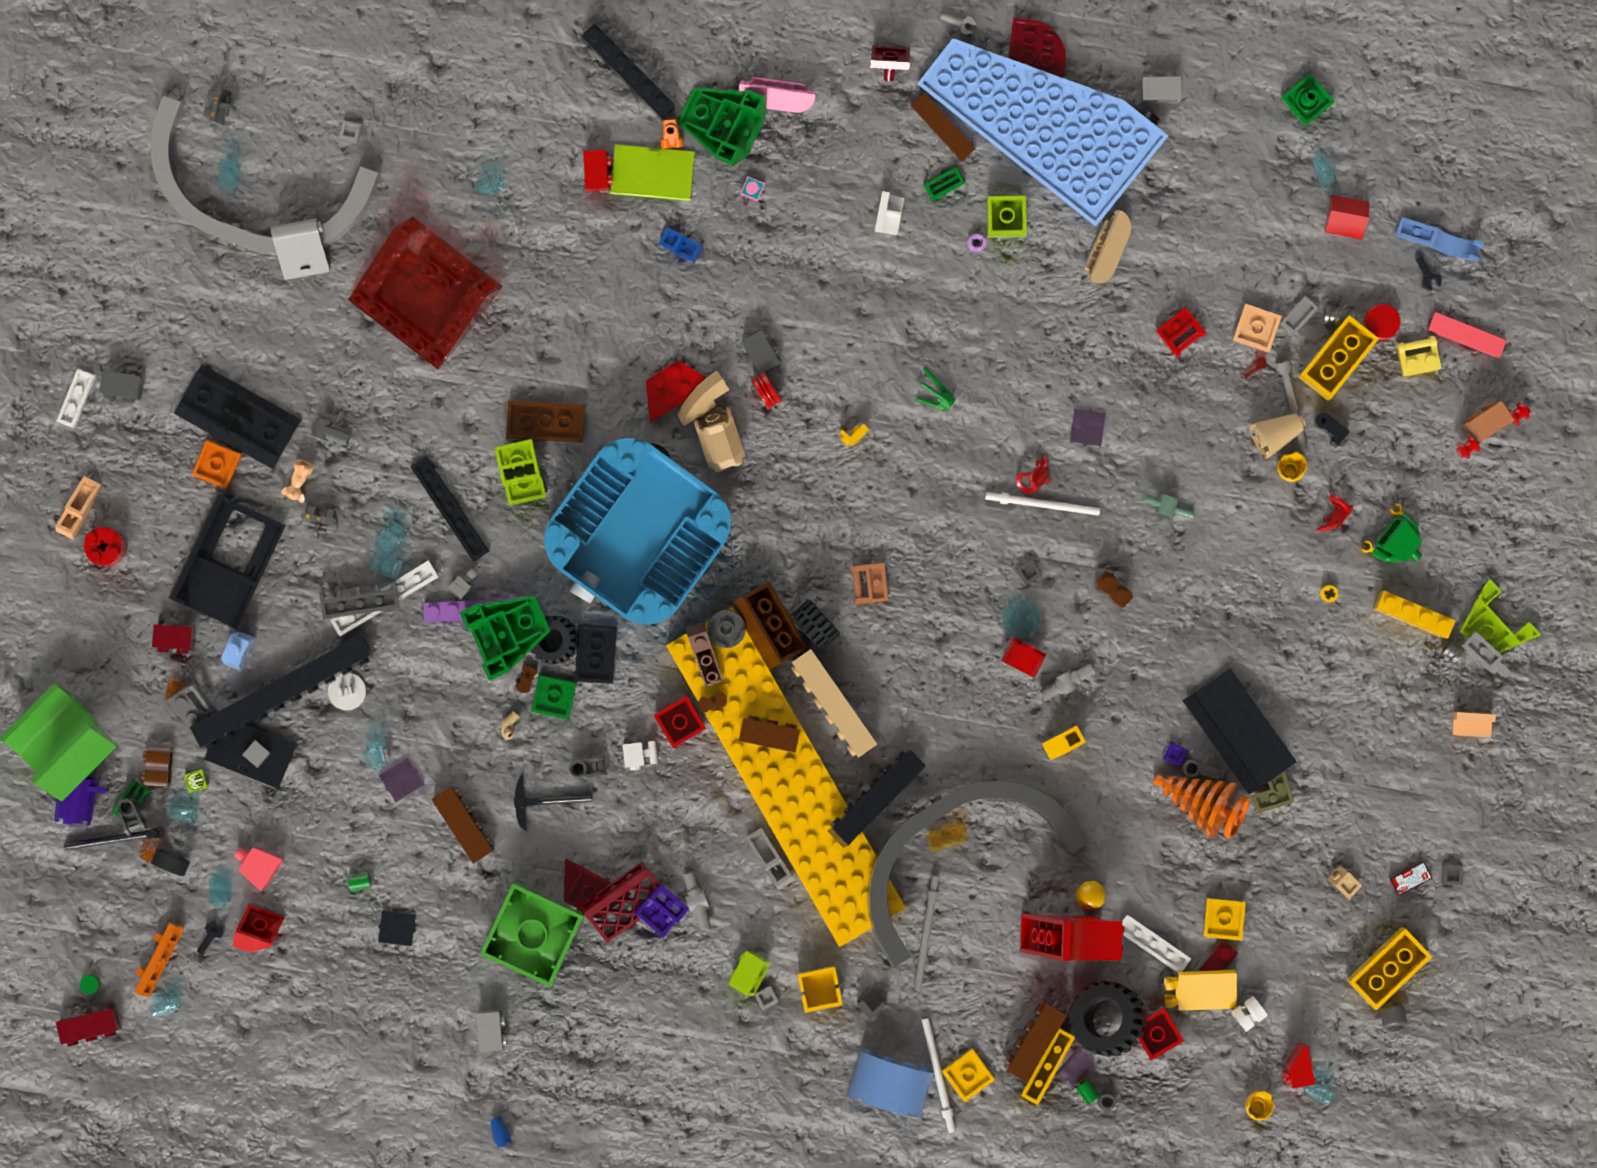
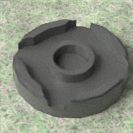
(726, 628)

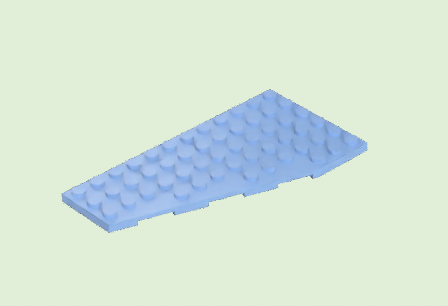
(1056, 130)

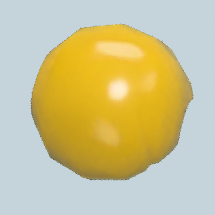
(1292, 467)
(1090, 895)
(1259, 1105)

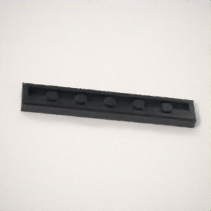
(449, 509)

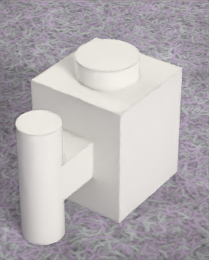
(635, 755)

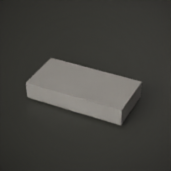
(1299, 315)

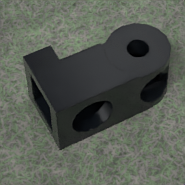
(1331, 427)

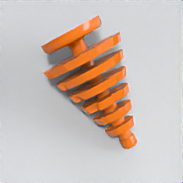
(1208, 803)

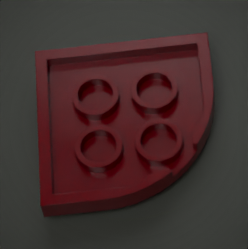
(1037, 46)

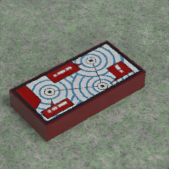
(1410, 878)

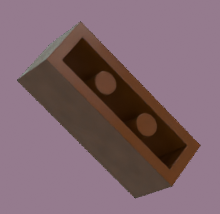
(769, 734)

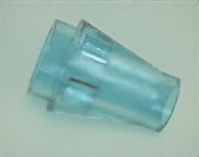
(1323, 172)
(184, 814)
(168, 1005)
(1320, 1093)

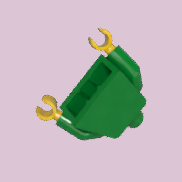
(1399, 540)

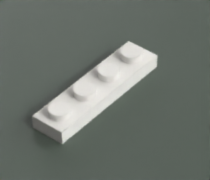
(1154, 944)

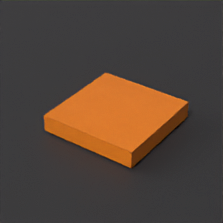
(216, 464)

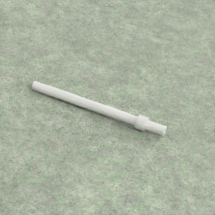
(1005, 498)
(947, 1112)

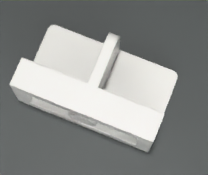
(889, 214)

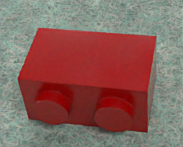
(596, 170)

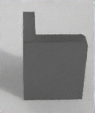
(871, 1004)

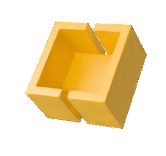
(819, 989)

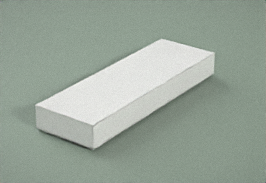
(76, 398)

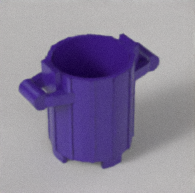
(79, 803)

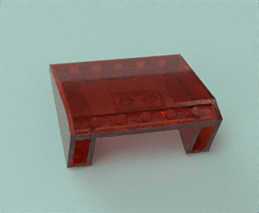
(424, 291)

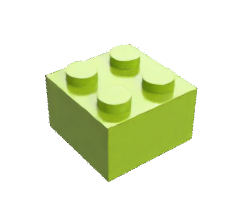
(1006, 216)

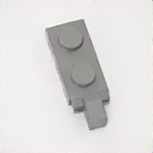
(1485, 654)

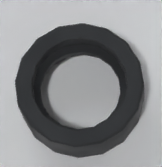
(170, 862)

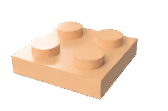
(1257, 328)

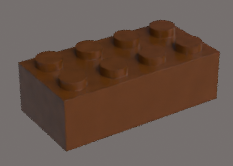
(769, 625)
(1035, 1041)

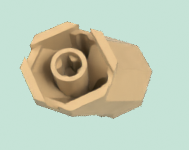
(720, 439)

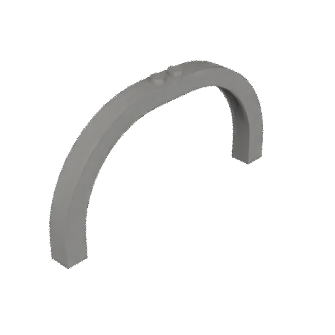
(161, 156)

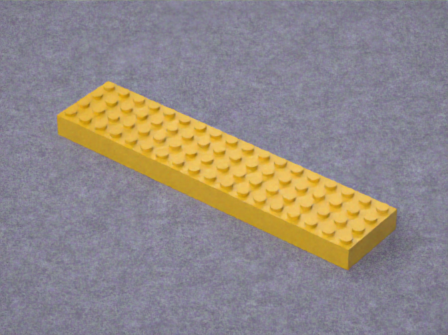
(788, 787)

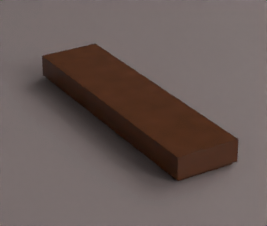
(943, 127)

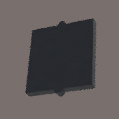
(397, 928)

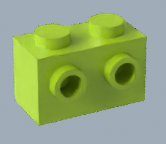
(749, 973)

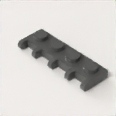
(360, 603)

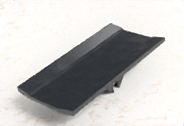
(237, 416)
(1239, 731)

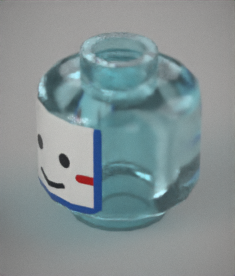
(376, 755)

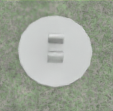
(347, 692)

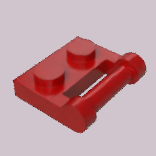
(1176, 327)

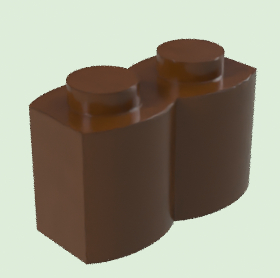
(1117, 593)
(158, 766)

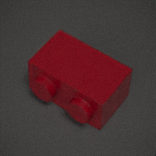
(173, 637)

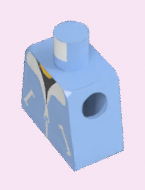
(237, 650)

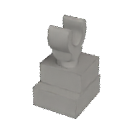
(460, 586)

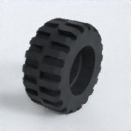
(1084, 1013)

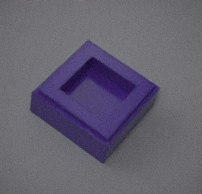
(1175, 754)

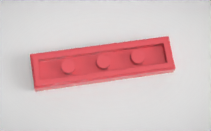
(1466, 335)

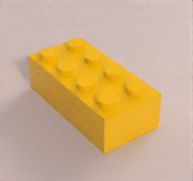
(1338, 357)
(1389, 968)

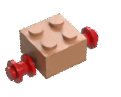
(1484, 424)

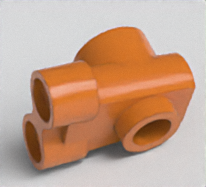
(671, 138)

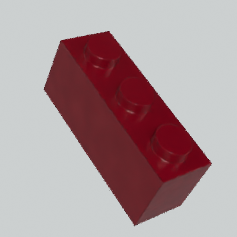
(88, 1026)

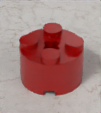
(112, 554)
(1023, 657)

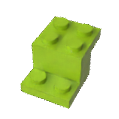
(520, 472)

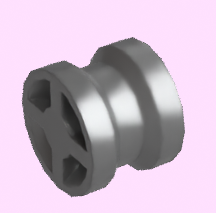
(1332, 315)
(1452, 652)

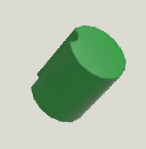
(359, 881)
(1087, 1091)

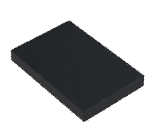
(596, 654)

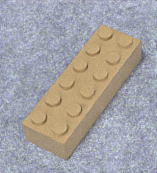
(834, 704)

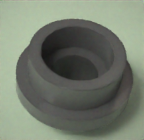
(1106, 1107)

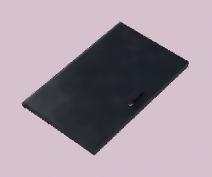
(272, 770)

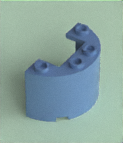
(890, 1084)

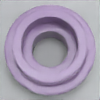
(976, 236)

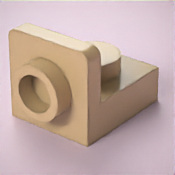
(1344, 882)

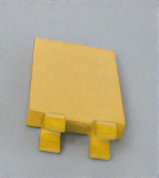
(1202, 990)

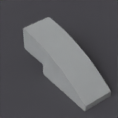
(770, 859)

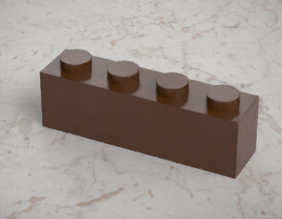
(462, 824)

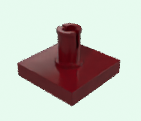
(890, 59)

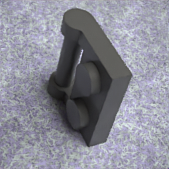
(187, 709)

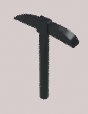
(521, 802)

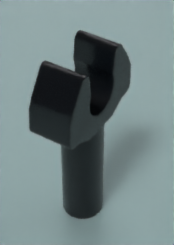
(1428, 275)
(210, 936)

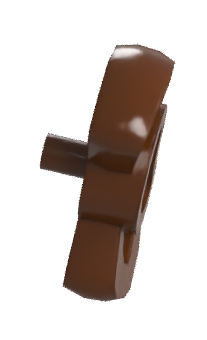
(526, 679)
(719, 700)

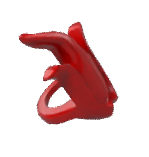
(1036, 477)
(1338, 516)

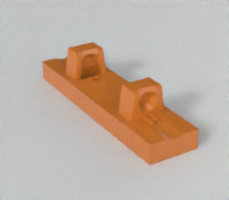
(163, 952)

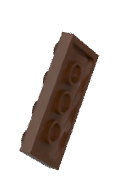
(545, 421)

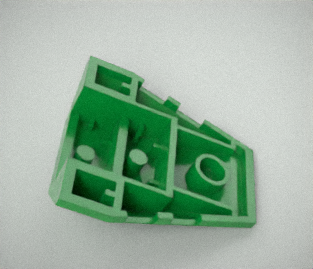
(724, 121)
(505, 631)

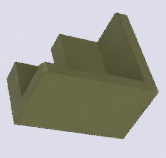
(1277, 795)

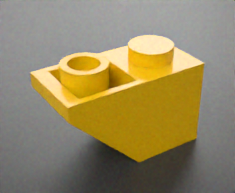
(1063, 742)

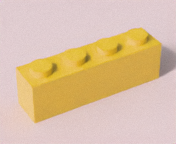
(1414, 614)
(1047, 1067)

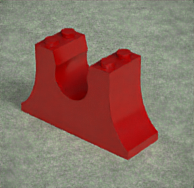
(1071, 937)

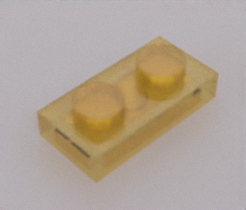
(946, 837)

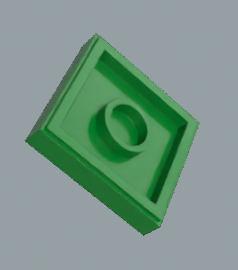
(554, 697)

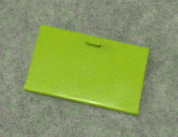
(652, 172)

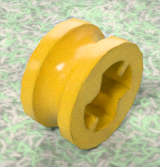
(1330, 599)

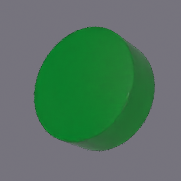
(89, 984)

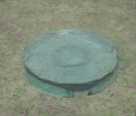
(1021, 619)

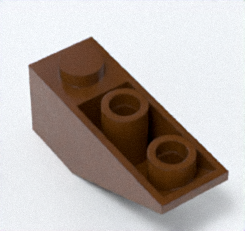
(704, 654)

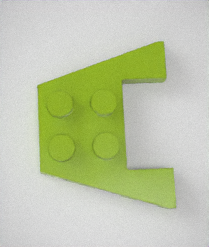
(1490, 627)

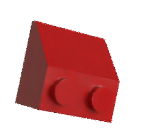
(1298, 1068)

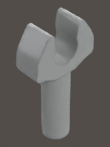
(960, 23)

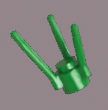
(944, 399)

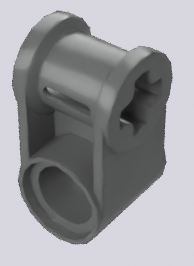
(590, 767)
(131, 817)

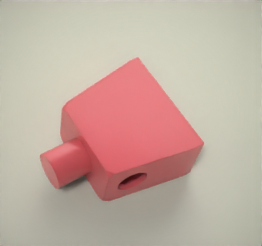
(258, 866)

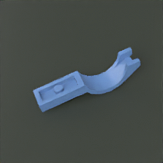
(1439, 240)

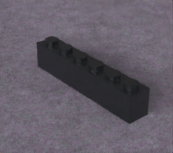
(628, 72)
(876, 798)

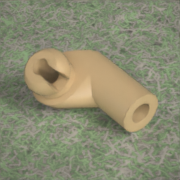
(507, 725)

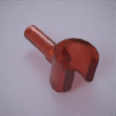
(1260, 364)

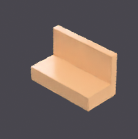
(1472, 724)

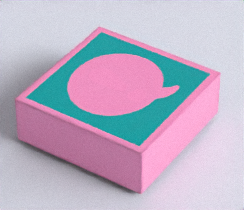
(752, 188)

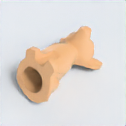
(299, 476)

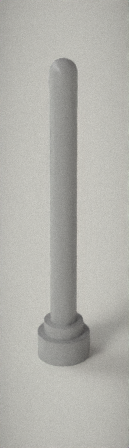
(1284, 370)

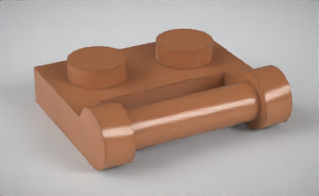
(875, 582)

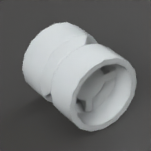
(581, 592)
(1256, 1012)

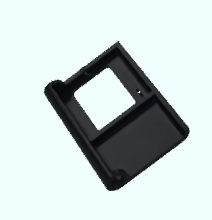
(213, 586)

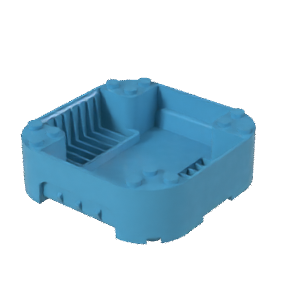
(638, 529)

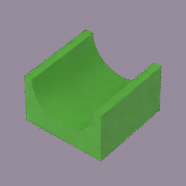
(59, 741)

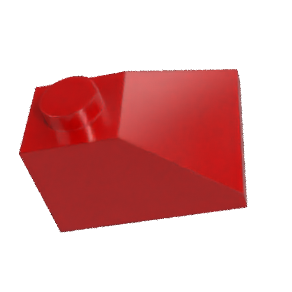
(257, 929)

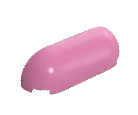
(781, 94)

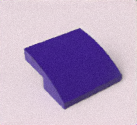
(661, 910)

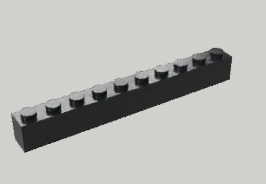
(281, 692)

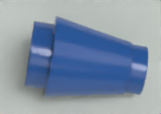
(500, 1132)

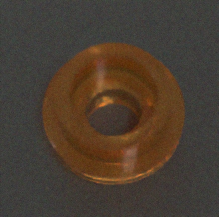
(146, 855)

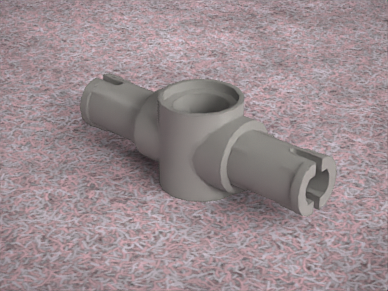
(1067, 682)
(697, 901)

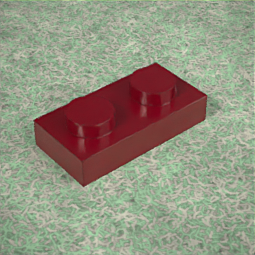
(1219, 958)

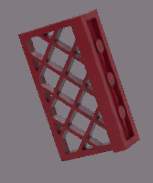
(601, 901)

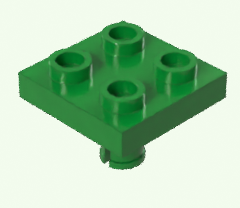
(1307, 100)

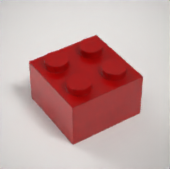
(680, 721)
(1160, 1034)

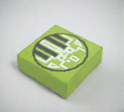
(196, 781)

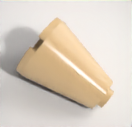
(1276, 433)

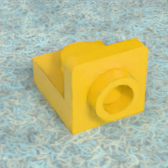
(857, 433)

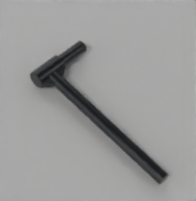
(153, 833)

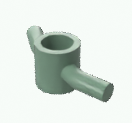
(1167, 506)

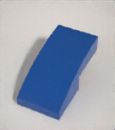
(680, 245)

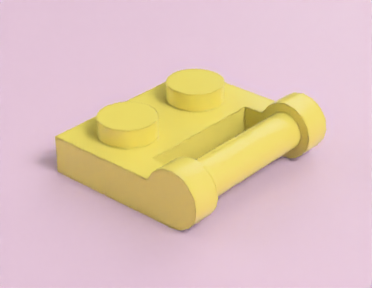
(1420, 362)

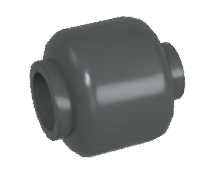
(1394, 1017)

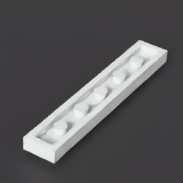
(406, 586)

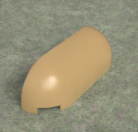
(1108, 247)

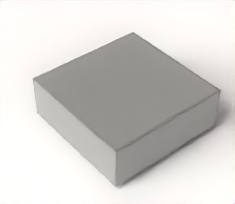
(350, 131)
(256, 753)
(766, 997)

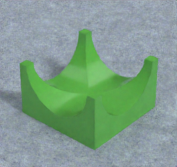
(532, 934)

